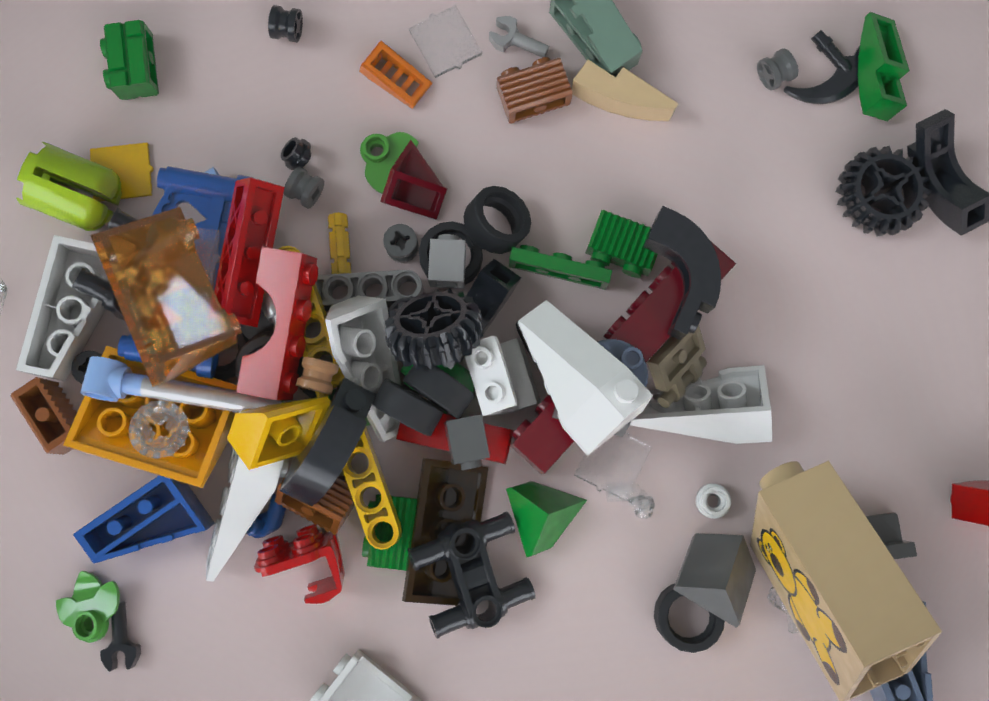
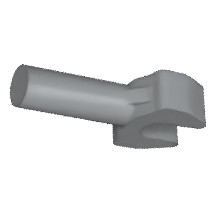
(515, 38)

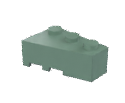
(598, 33)

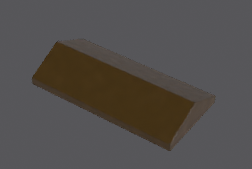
(443, 497)

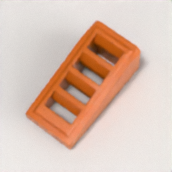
(378, 77)

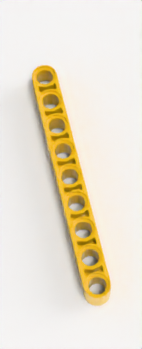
(373, 475)

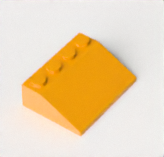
(103, 431)

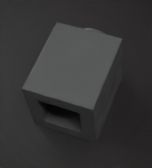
(467, 441)

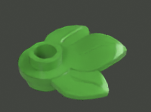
(379, 167)
(89, 603)

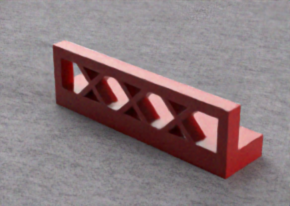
(249, 228)

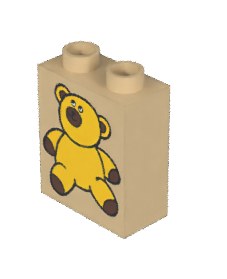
(838, 580)

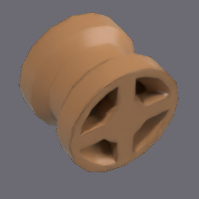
(317, 375)

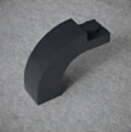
(953, 195)
(697, 262)
(491, 292)
(331, 445)

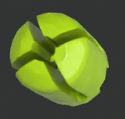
(54, 165)

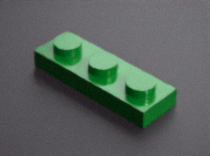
(560, 266)

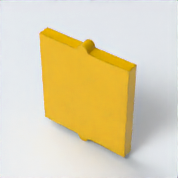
(131, 165)

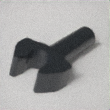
(120, 642)

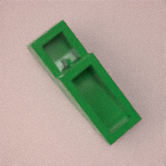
(881, 68)

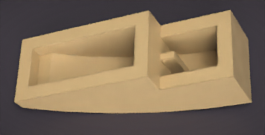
(622, 94)

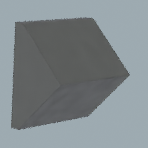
(717, 575)

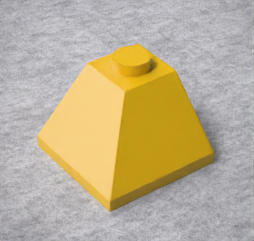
(276, 430)

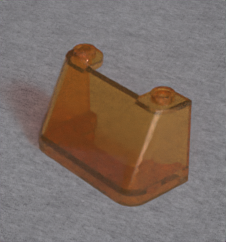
(165, 294)

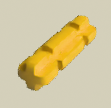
(339, 243)

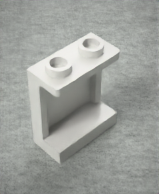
(502, 376)
(363, 680)

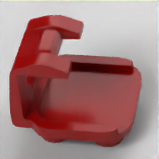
(309, 546)

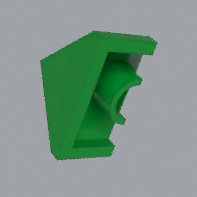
(541, 514)

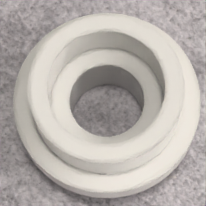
(721, 508)

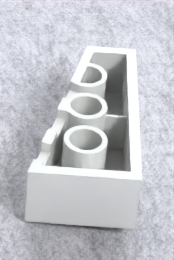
(61, 315)

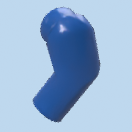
(268, 521)

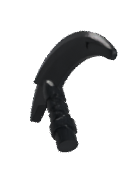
(840, 84)

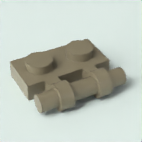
(677, 366)

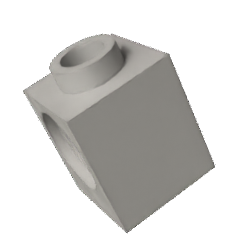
(447, 262)

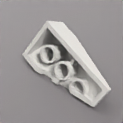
(362, 353)
(586, 382)
(722, 408)
(240, 507)

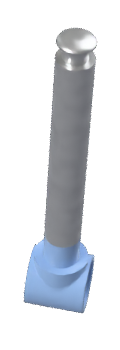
(112, 379)

